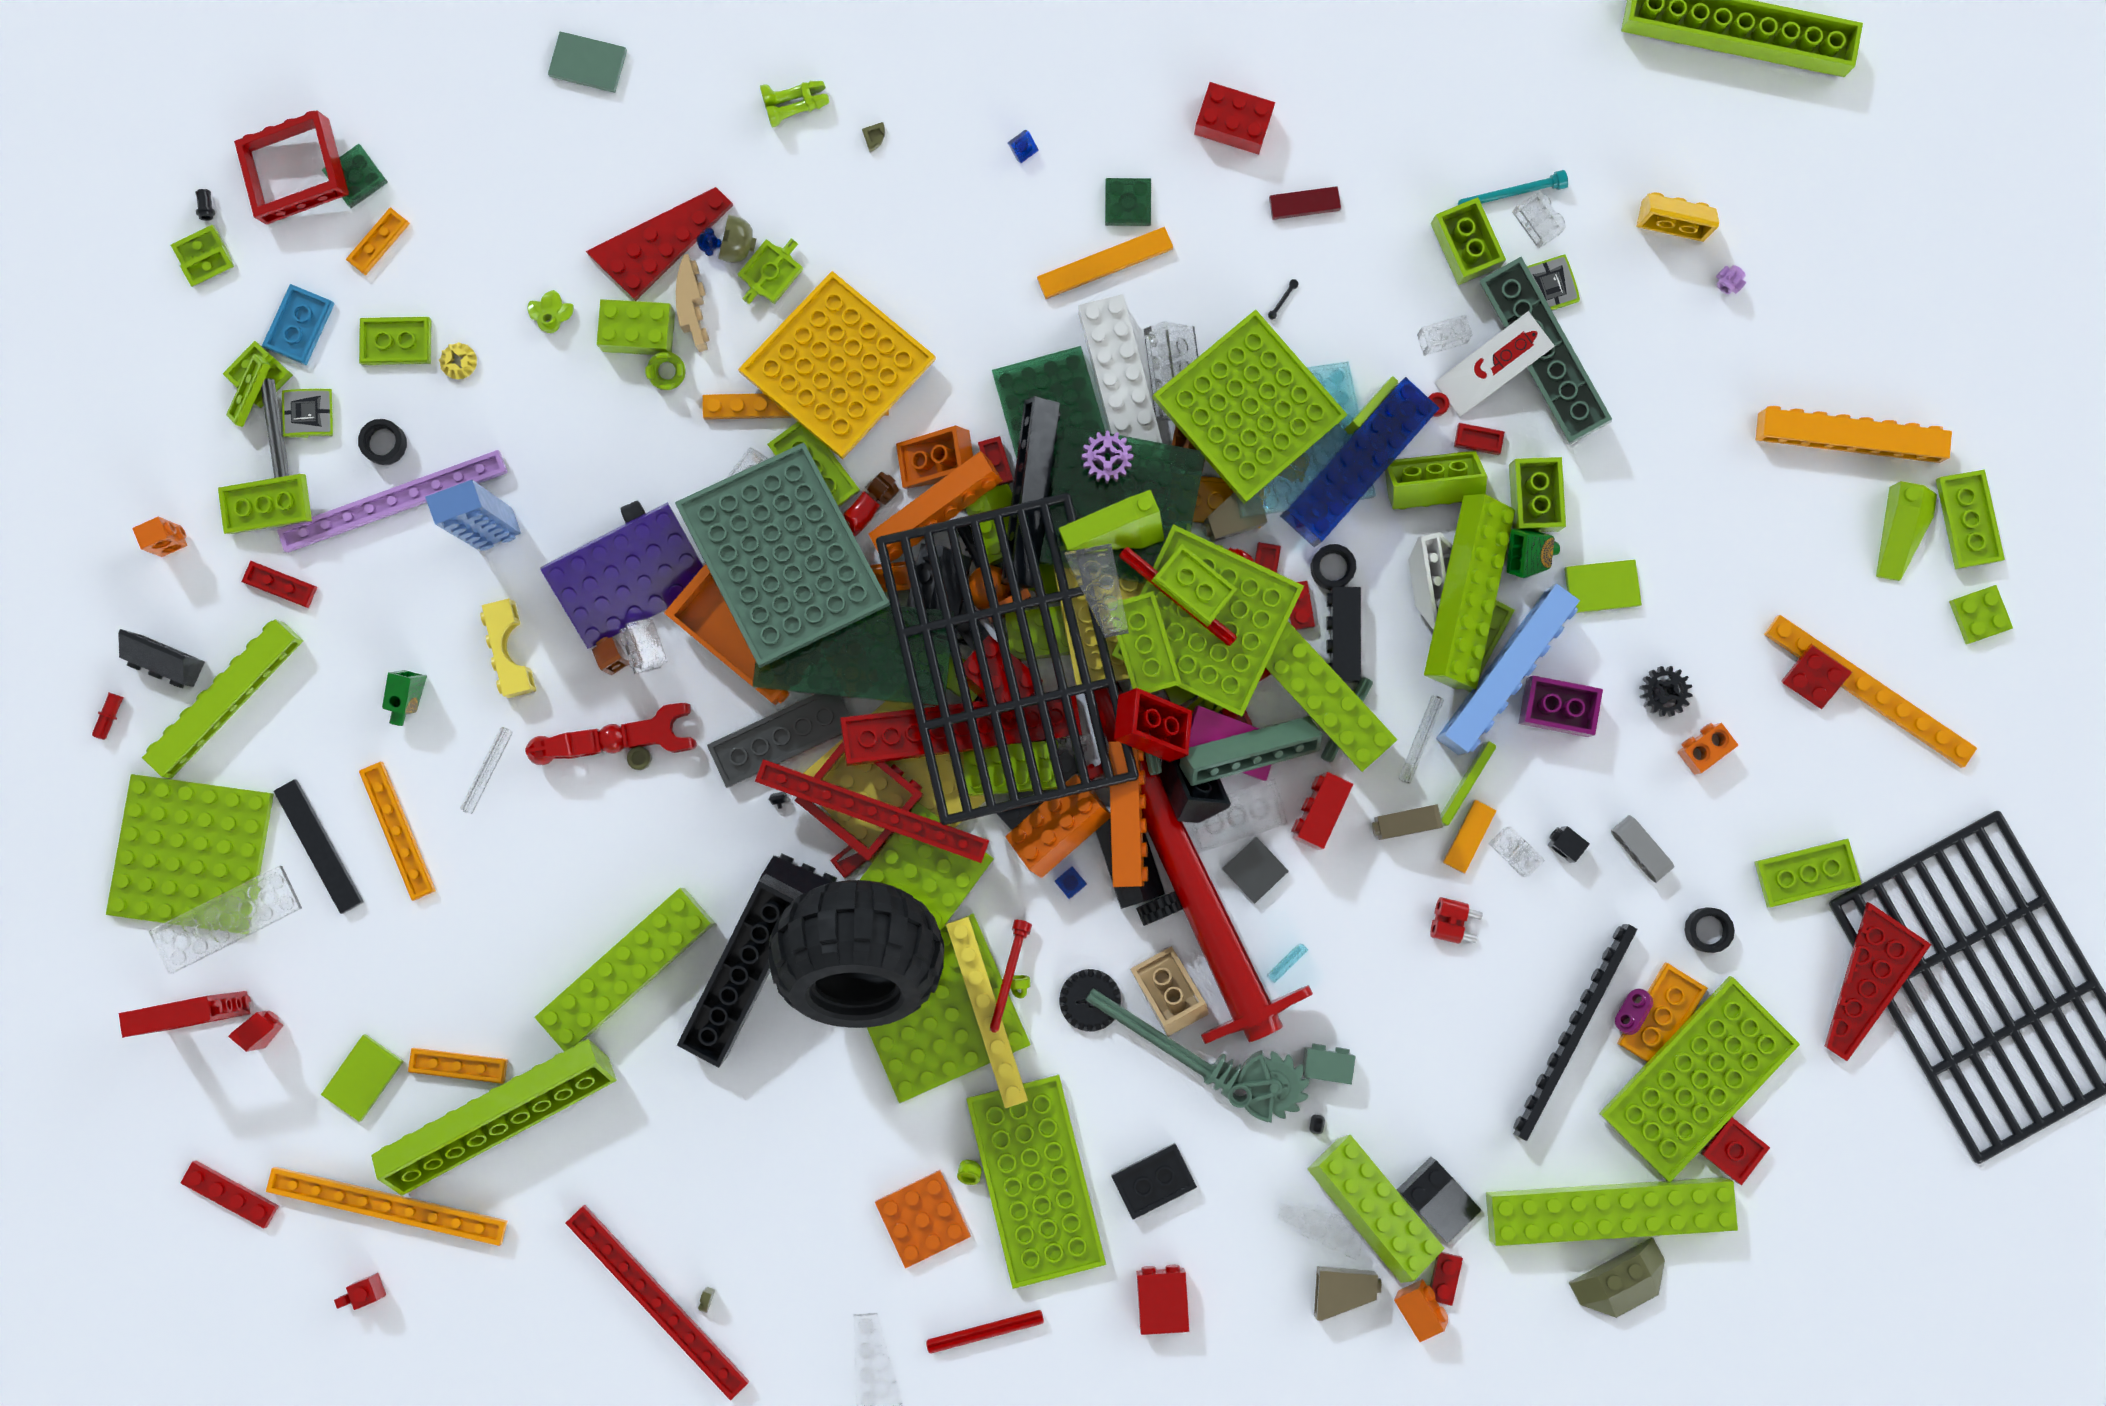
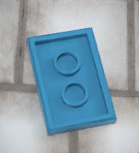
(298, 324)

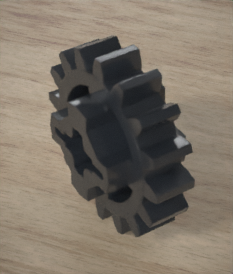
(1674, 679)

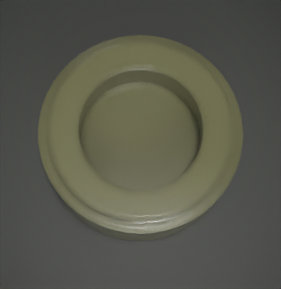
(639, 758)

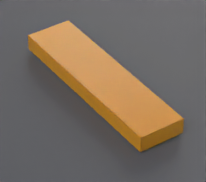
(457, 1065)

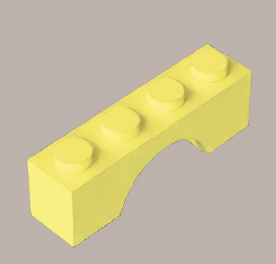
(501, 619)

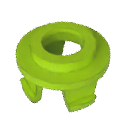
(653, 375)

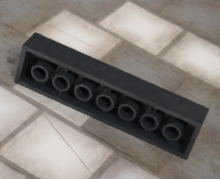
(737, 975)

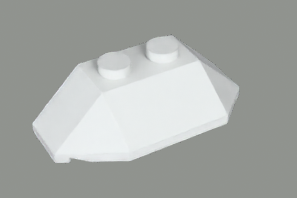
(1428, 572)

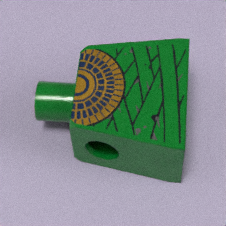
(1530, 552)
(402, 694)

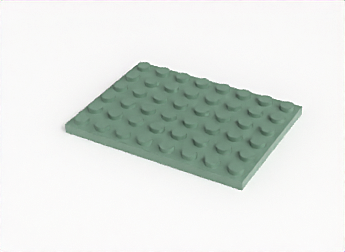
(782, 554)

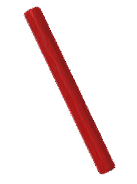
(1149, 573)

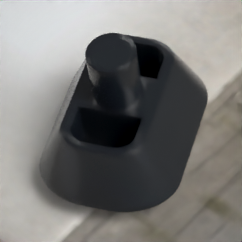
(778, 798)
(1317, 1124)

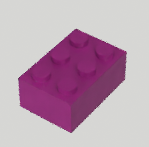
(1560, 706)

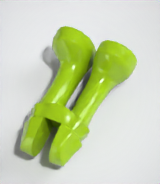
(804, 90)

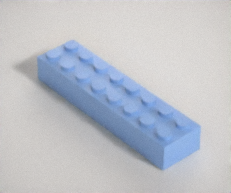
(1508, 669)

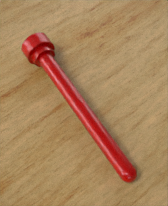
(1020, 931)

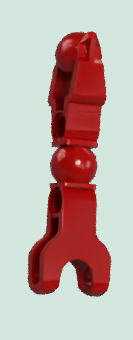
(614, 738)

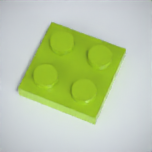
(1981, 614)

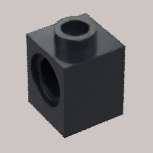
(1567, 843)

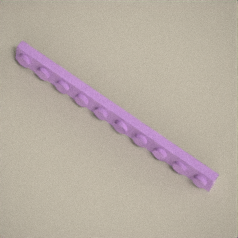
(389, 501)

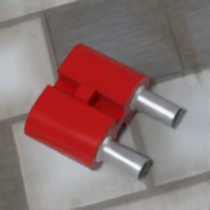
(1450, 921)

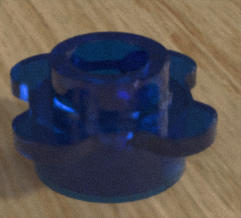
(703, 242)

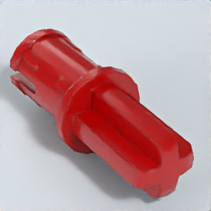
(107, 716)

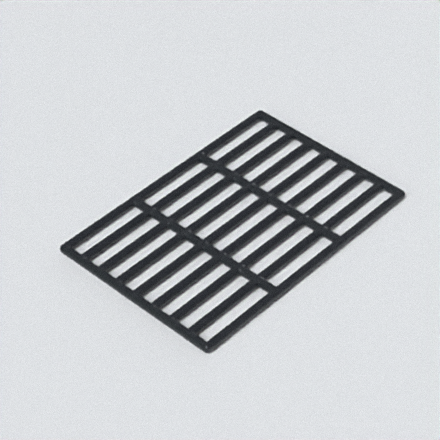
(1017, 703)
(2011, 1027)

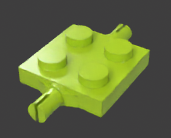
(770, 271)

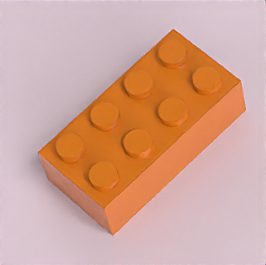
(1057, 829)

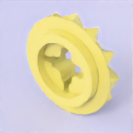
(468, 362)

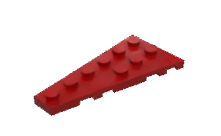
(650, 249)
(1877, 969)

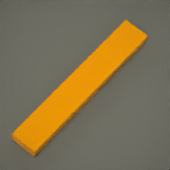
(1105, 263)
(397, 831)

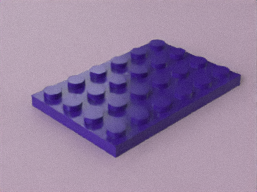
(624, 574)

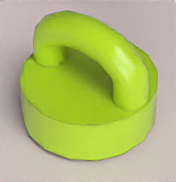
(1020, 982)
(969, 1172)

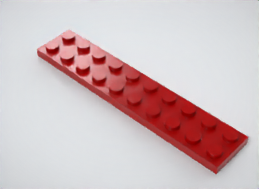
(897, 734)

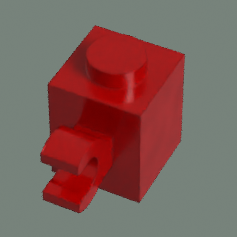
(362, 1292)

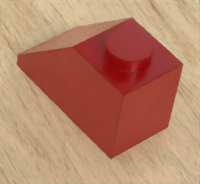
(257, 1031)

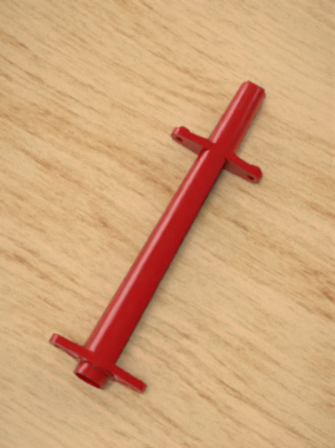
(1203, 908)

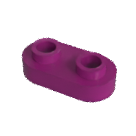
(1635, 1011)

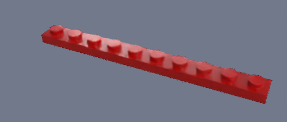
(872, 811)
(657, 1302)

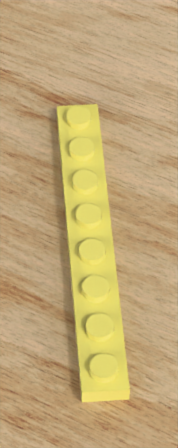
(984, 1004)

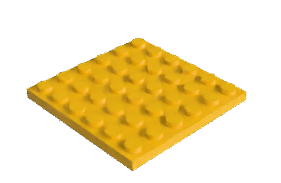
(837, 364)

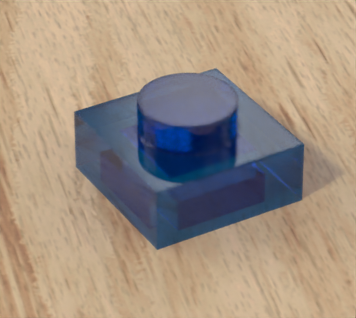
(1023, 146)
(1070, 882)

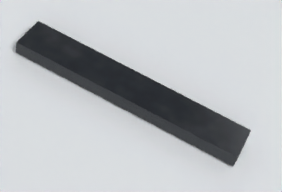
(318, 846)

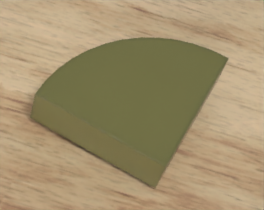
(874, 136)
(705, 1300)

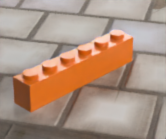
(941, 501)
(1127, 822)

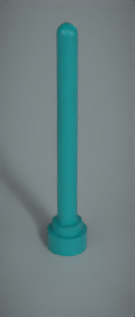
(1558, 180)

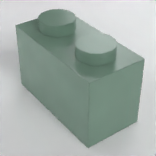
(1328, 1064)

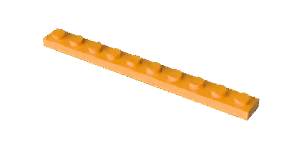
(1879, 696)
(386, 1206)

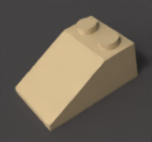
(1170, 991)

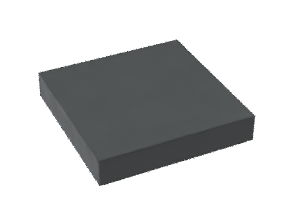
(1255, 870)

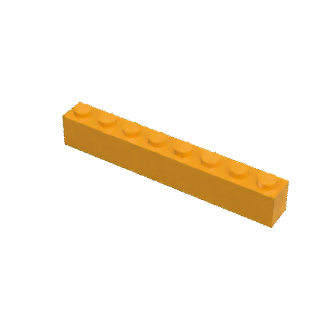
(1853, 435)

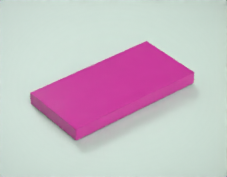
(1213, 726)

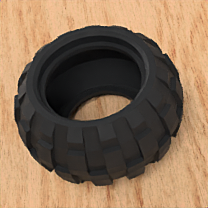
(856, 954)

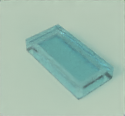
(1287, 962)

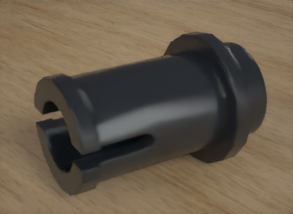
(204, 205)

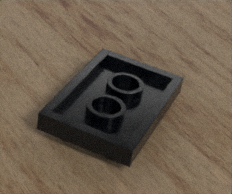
(1153, 1181)

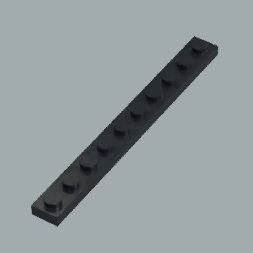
(1569, 1040)

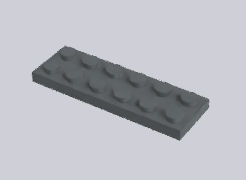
(778, 737)

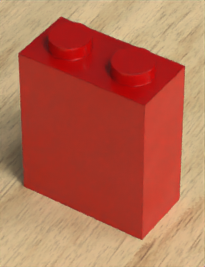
(1162, 1300)

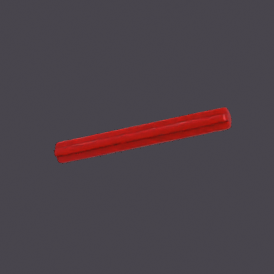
(984, 1331)

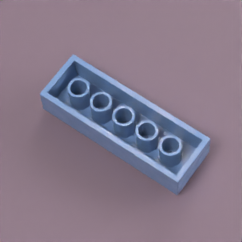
(473, 515)

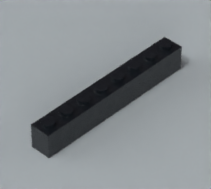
(1032, 480)

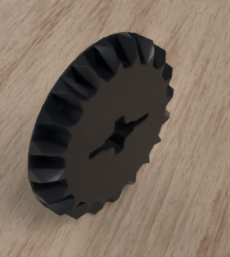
(1076, 989)

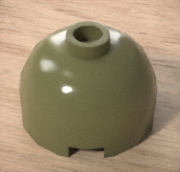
(736, 240)

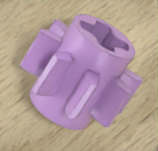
(1731, 279)

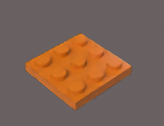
(922, 1218)

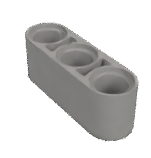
(1642, 848)

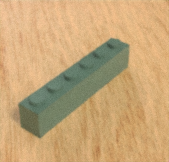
(1251, 750)

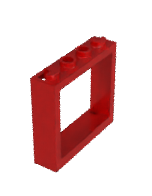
(302, 200)
(894, 772)
(184, 1013)

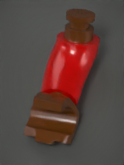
(864, 508)

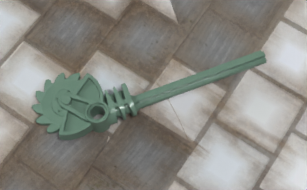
(1268, 1083)

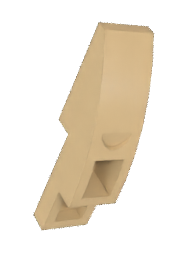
(688, 296)

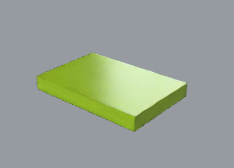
(395, 340)
(1194, 585)
(1604, 585)
(362, 1077)

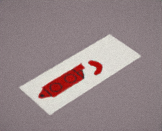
(1494, 363)

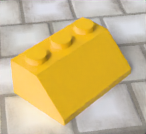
(1677, 217)

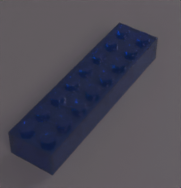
(1359, 462)

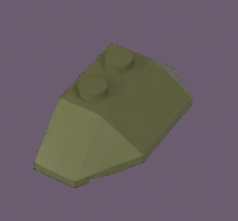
(1622, 1281)

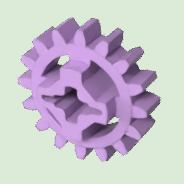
(1097, 456)

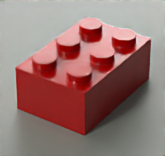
(1234, 118)
(998, 676)
(1153, 725)
(1321, 810)

